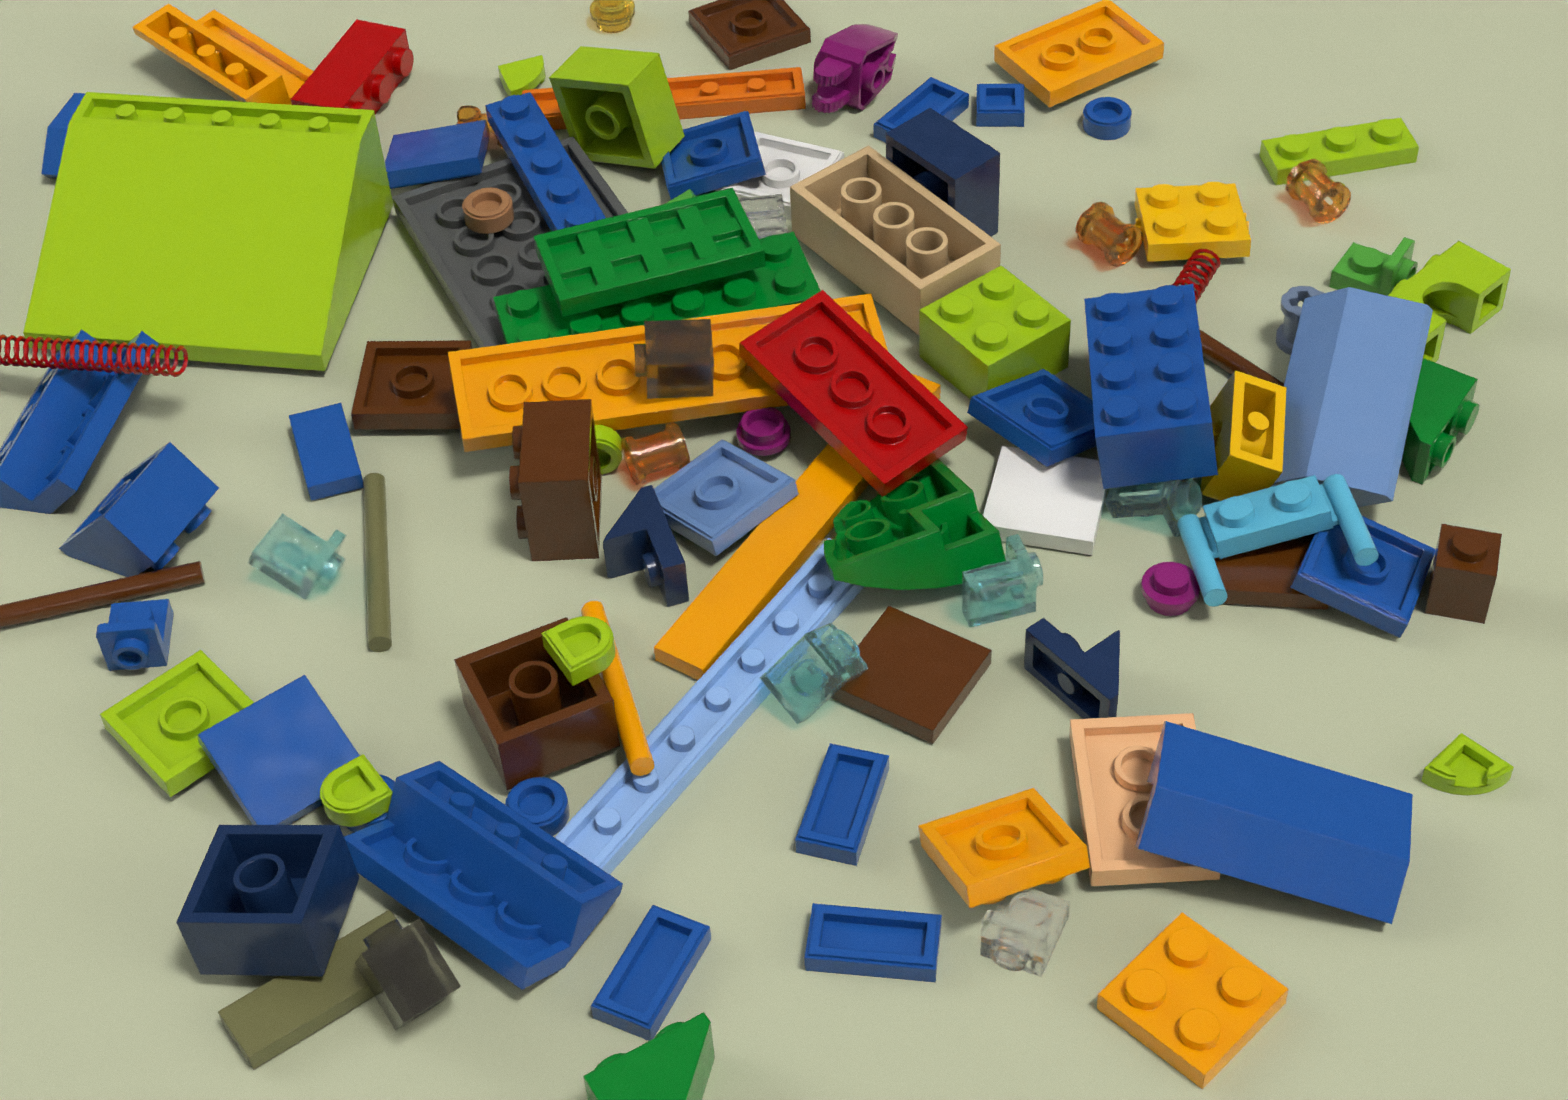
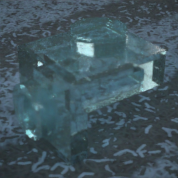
(298, 556)

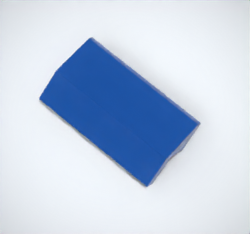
(63, 430)
(1277, 822)
(483, 874)

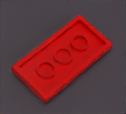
(853, 392)

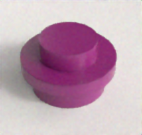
(763, 432)
(1170, 588)

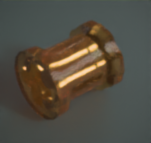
(1315, 193)
(1109, 234)
(655, 453)

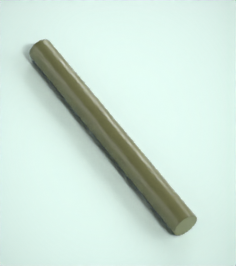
(377, 563)

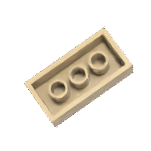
(889, 233)

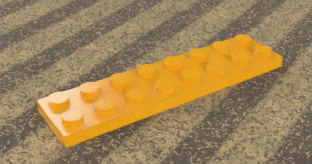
(600, 366)

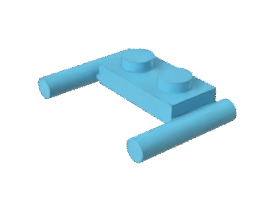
(1268, 519)

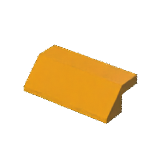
(225, 55)

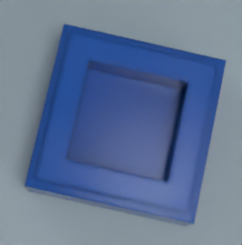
(1000, 105)

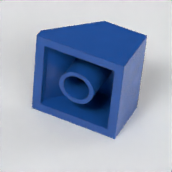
(144, 515)

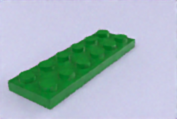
(782, 282)

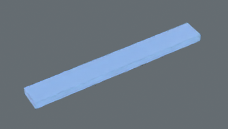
(705, 718)

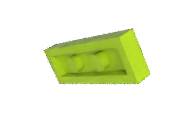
(1341, 149)

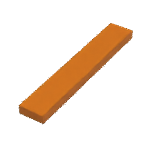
(714, 94)

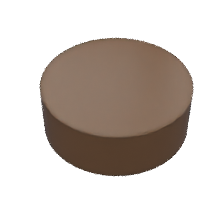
(488, 210)

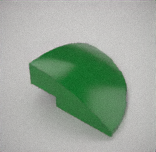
(913, 535)

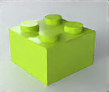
(618, 105)
(992, 333)

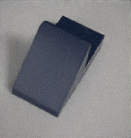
(646, 543)
(1079, 678)

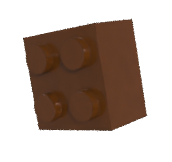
(557, 480)
(531, 711)

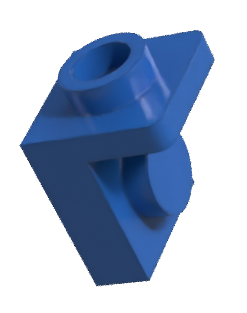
(136, 635)

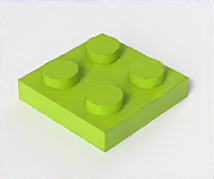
(166, 715)

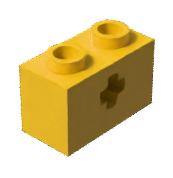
(1247, 436)

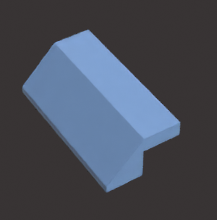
(1353, 389)

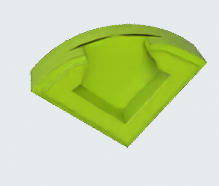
(522, 75)
(1466, 769)

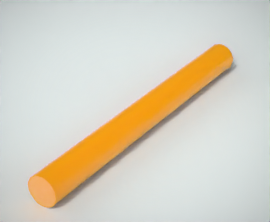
(627, 716)

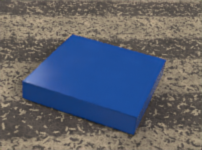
(437, 154)
(713, 156)
(1038, 416)
(1374, 593)
(278, 753)

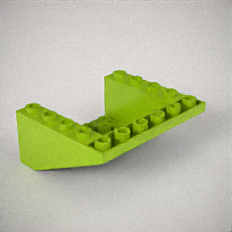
(211, 227)

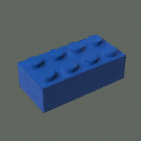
(1149, 387)

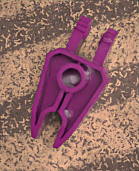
(853, 67)

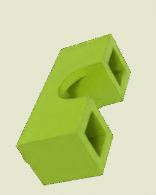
(1459, 288)

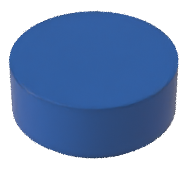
(1107, 118)
(541, 802)

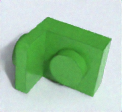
(1374, 270)

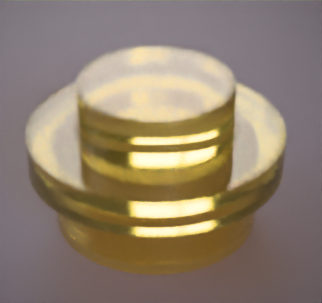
(612, 15)

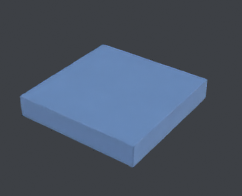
(723, 496)

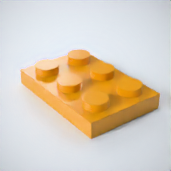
(1078, 52)

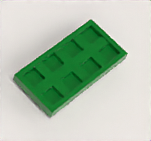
(648, 251)

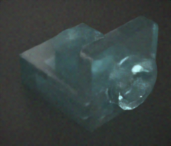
(1168, 498)
(1002, 588)
(814, 671)

